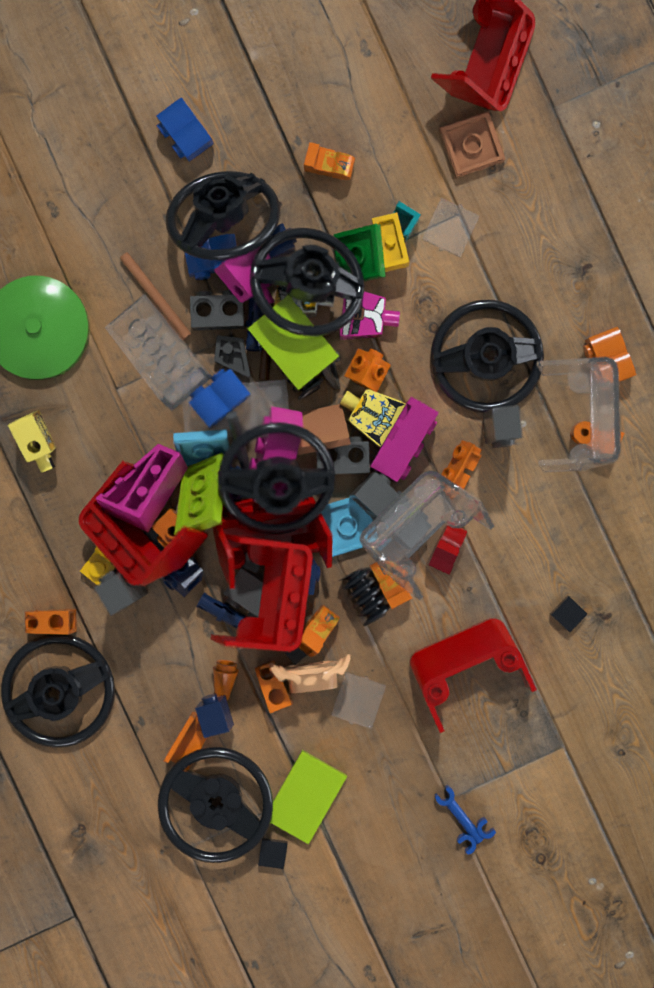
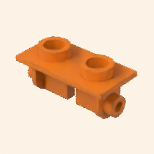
(464, 456)

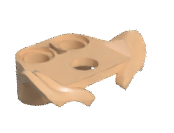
(311, 676)

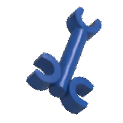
(474, 833)

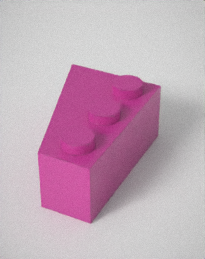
(405, 440)
(278, 443)
(146, 489)

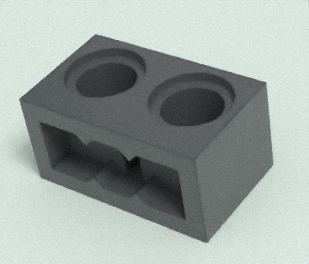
(216, 319)
(343, 464)

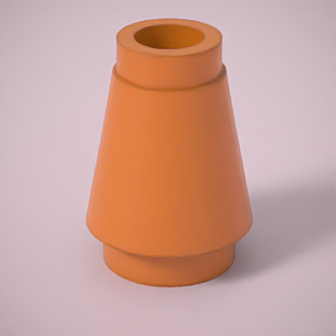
(224, 677)

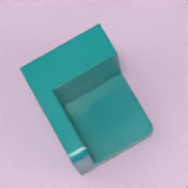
(408, 219)

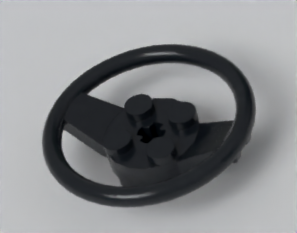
(219, 205)
(292, 273)
(470, 357)
(260, 482)
(69, 682)
(232, 814)

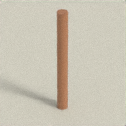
(156, 297)

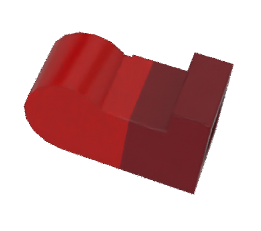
(447, 549)

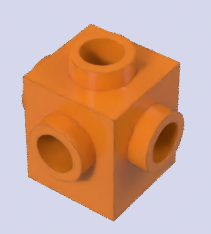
(367, 369)
(164, 526)

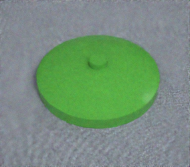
(41, 327)

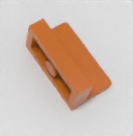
(188, 740)

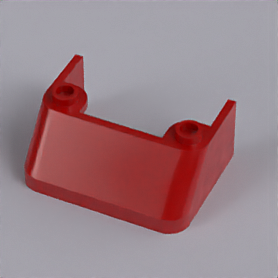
(495, 56)
(129, 547)
(231, 554)
(282, 596)
(462, 651)

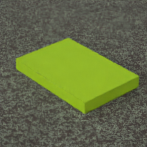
(296, 355)
(199, 496)
(306, 796)

